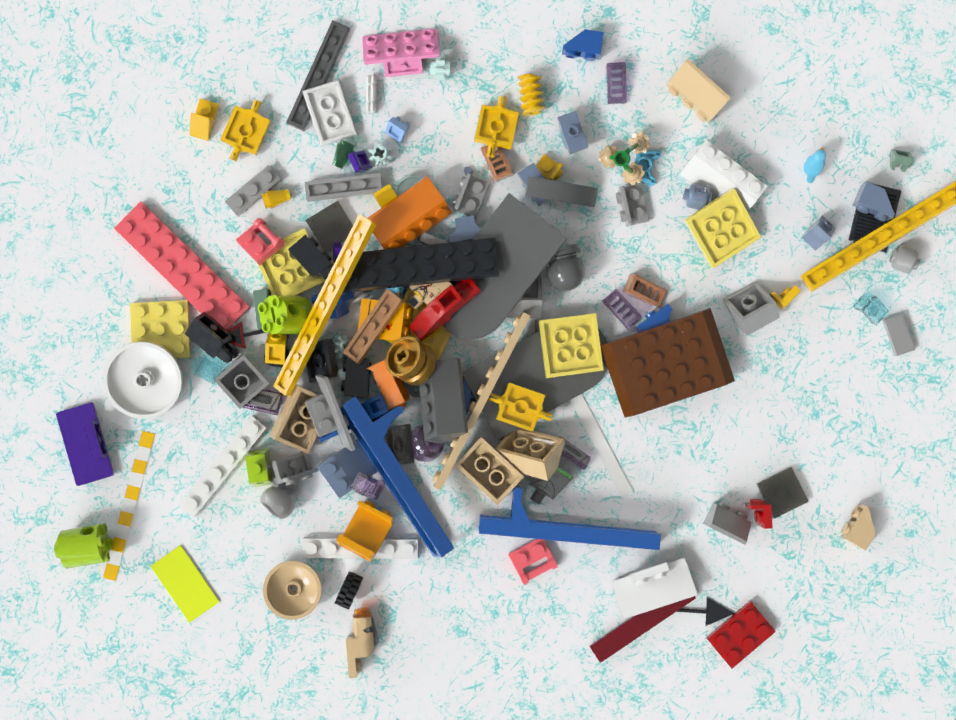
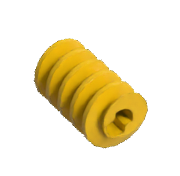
(531, 94)

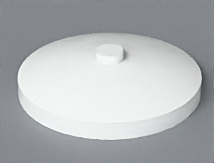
(142, 379)

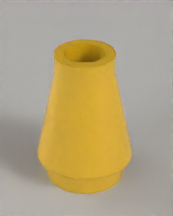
(275, 197)

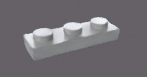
(252, 190)

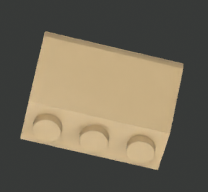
(697, 91)
(294, 422)
(532, 452)
(489, 470)

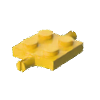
(496, 126)
(245, 130)
(520, 407)

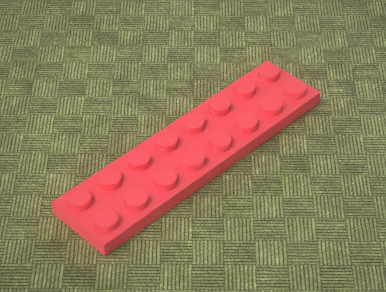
(181, 266)

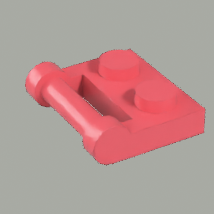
(256, 246)
(530, 554)

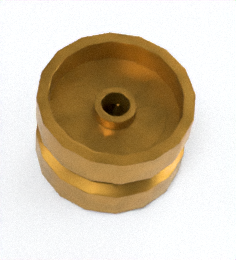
(410, 360)

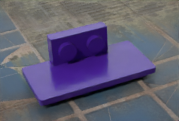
(84, 444)

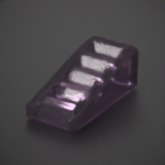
(614, 67)
(628, 325)
(367, 485)

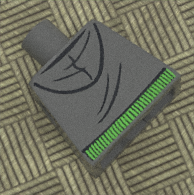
(551, 487)

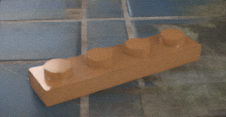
(373, 326)

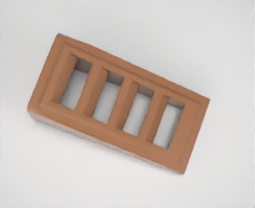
(502, 175)
(628, 289)

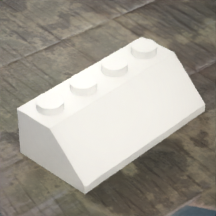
(721, 174)

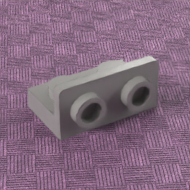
(471, 195)
(632, 205)

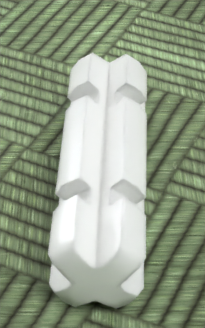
(371, 94)

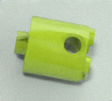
(284, 314)
(83, 546)

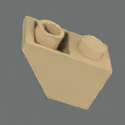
(860, 528)

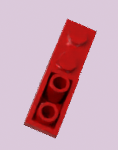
(442, 307)

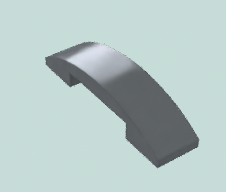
(561, 191)

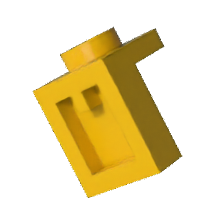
(549, 168)
(787, 296)
(275, 348)

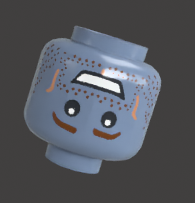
(697, 196)

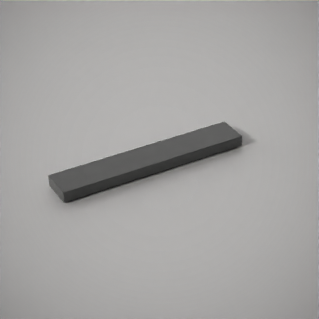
(319, 72)

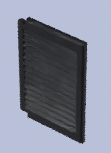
(866, 223)

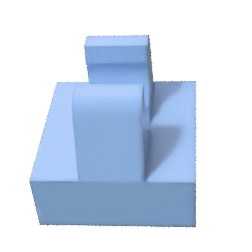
(396, 129)

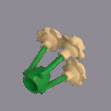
(611, 156)

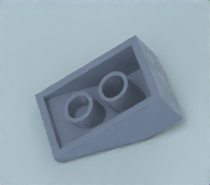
(344, 467)

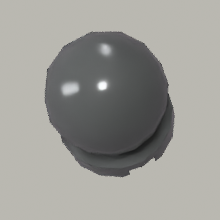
(566, 269)

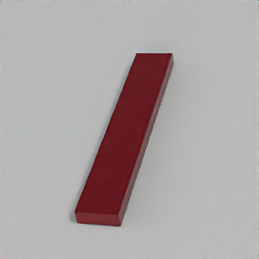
(633, 628)

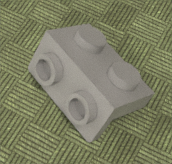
(293, 467)

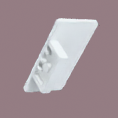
(654, 588)

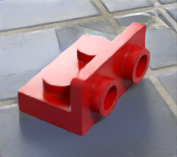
(763, 514)

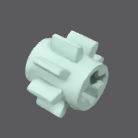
(440, 68)
(375, 156)
(340, 343)

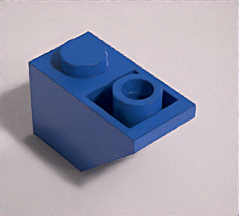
(585, 45)

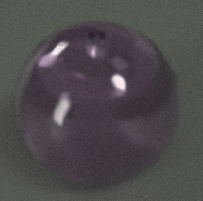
(424, 450)

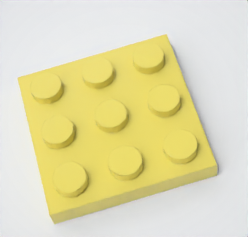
(722, 228)
(285, 274)
(162, 324)
(570, 345)

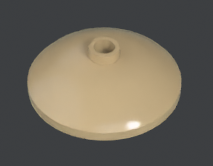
(290, 603)

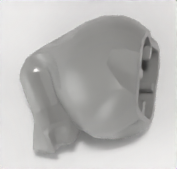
(280, 498)

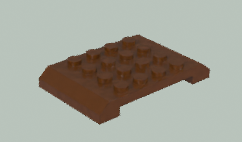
(667, 363)

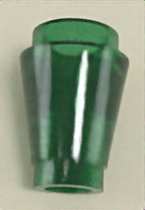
(341, 154)

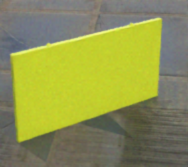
(185, 583)

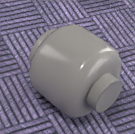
(904, 259)

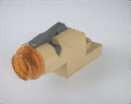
(363, 640)

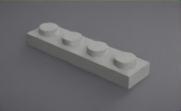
(343, 187)

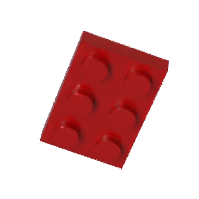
(740, 634)

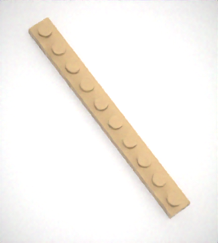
(484, 392)

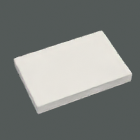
(329, 113)

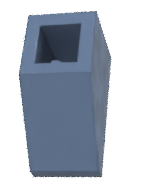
(875, 201)

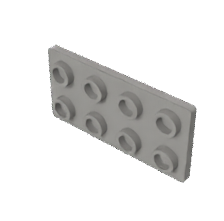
(326, 413)

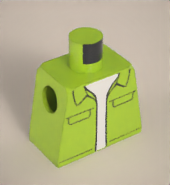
(259, 467)

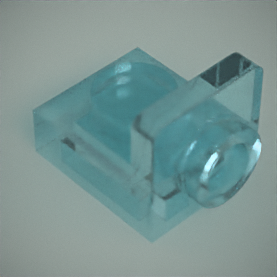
(871, 308)
(205, 369)

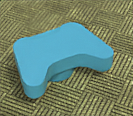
(646, 160)

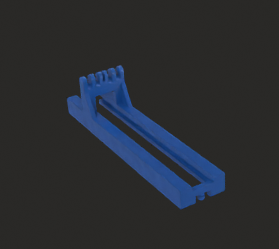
(370, 438)
(521, 526)

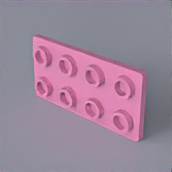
(401, 51)

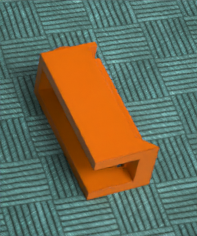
(389, 385)

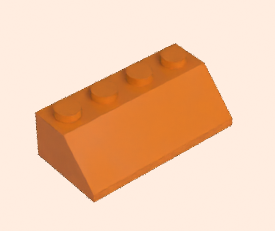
(409, 215)

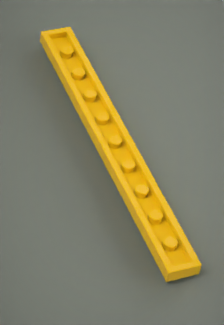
(880, 238)
(324, 304)

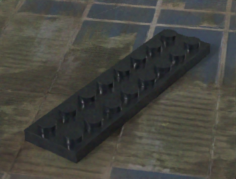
(425, 265)

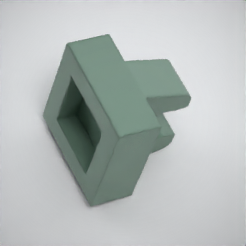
(902, 157)

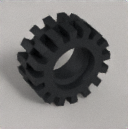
(348, 590)

